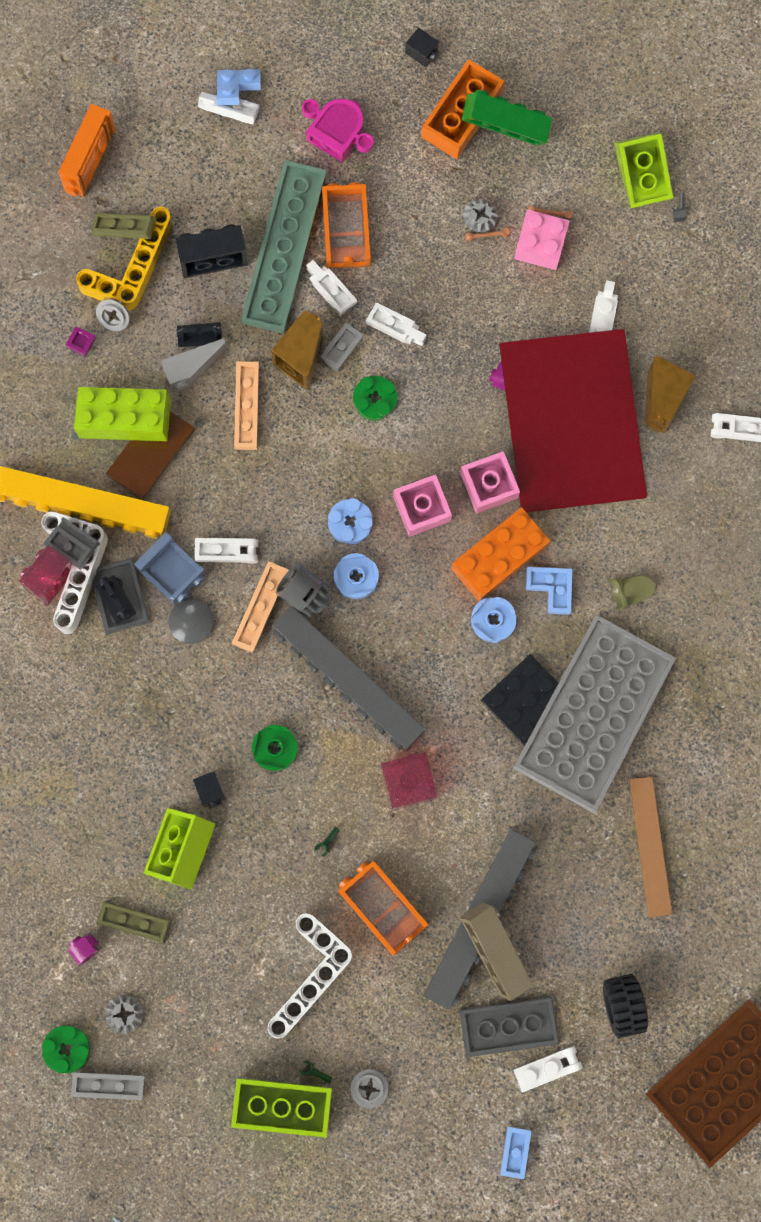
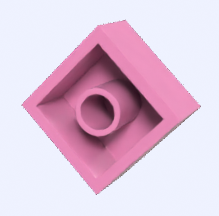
(541, 239)
(489, 482)
(422, 505)

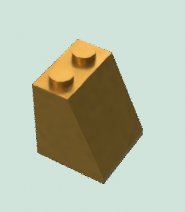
(299, 349)
(664, 392)

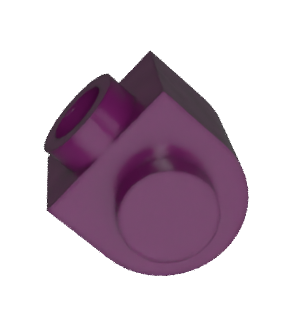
(497, 377)
(83, 948)

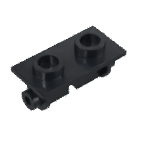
(198, 334)
(115, 599)

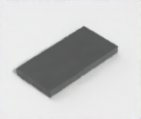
(509, 1027)

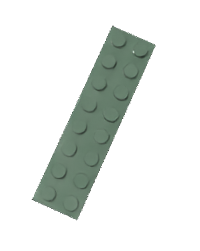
(283, 247)

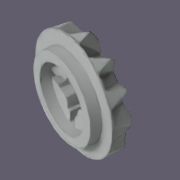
(482, 224)
(104, 315)
(132, 1022)
(375, 1098)

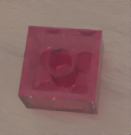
(45, 575)
(408, 781)

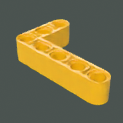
(135, 267)

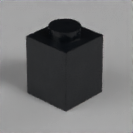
(422, 47)
(209, 790)

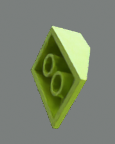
(644, 169)

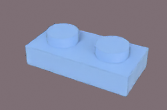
(515, 1152)

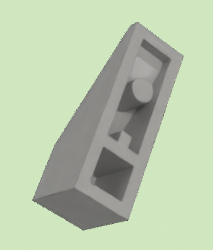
(190, 365)

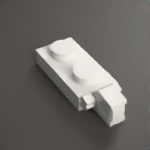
(245, 111)
(331, 288)
(604, 309)
(395, 325)

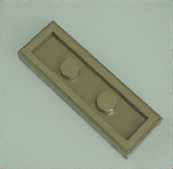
(123, 225)
(133, 922)

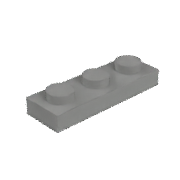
(108, 1086)

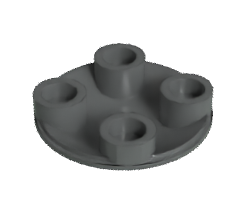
(191, 621)

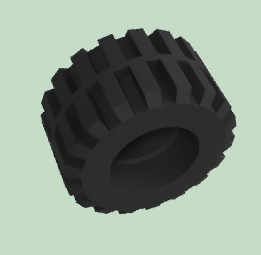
(625, 1006)

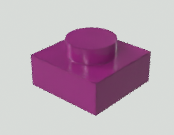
(80, 341)

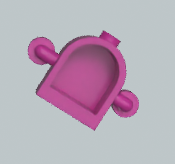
(337, 127)

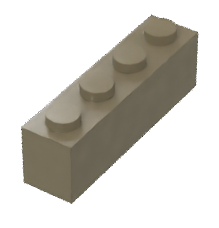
(497, 951)

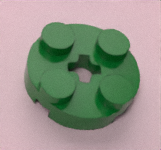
(369, 386)
(285, 741)
(61, 1062)

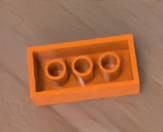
(445, 124)
(500, 554)

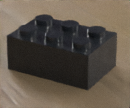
(211, 251)

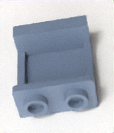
(170, 569)

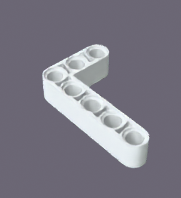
(89, 570)
(314, 979)

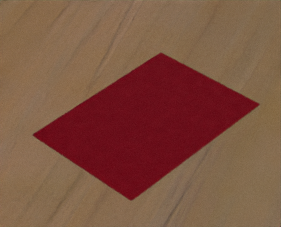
(573, 420)

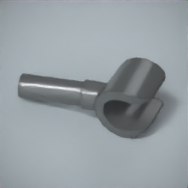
(679, 214)

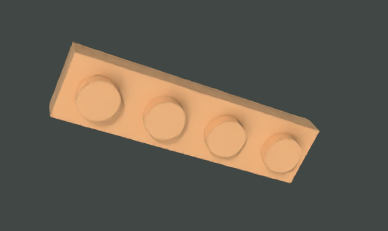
(246, 405)
(259, 608)

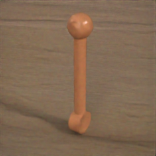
(567, 215)
(505, 233)

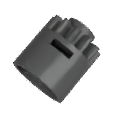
(303, 590)

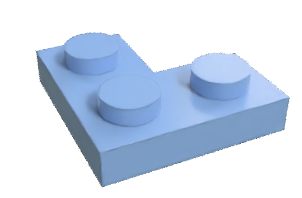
(232, 81)
(555, 582)

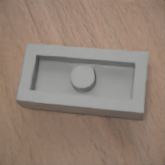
(341, 347)

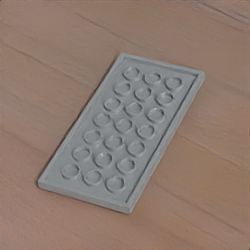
(594, 714)

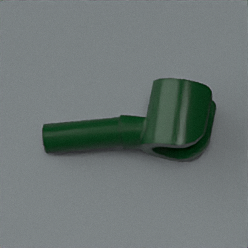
(327, 841)
(315, 1072)

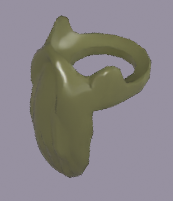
(631, 590)

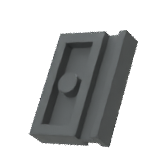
(72, 543)

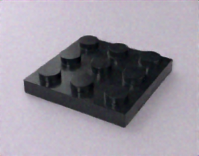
(521, 698)

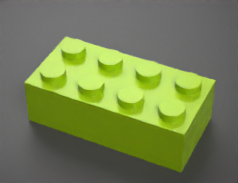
(122, 414)
(281, 1107)

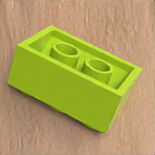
(179, 848)

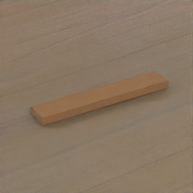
(650, 847)

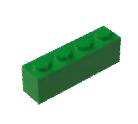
(507, 118)

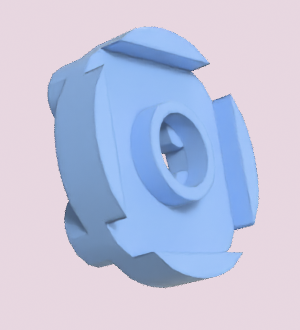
(348, 534)
(363, 566)
(480, 620)

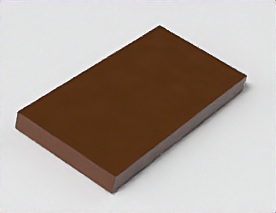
(145, 461)

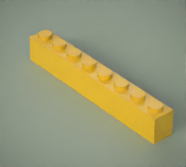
(83, 502)

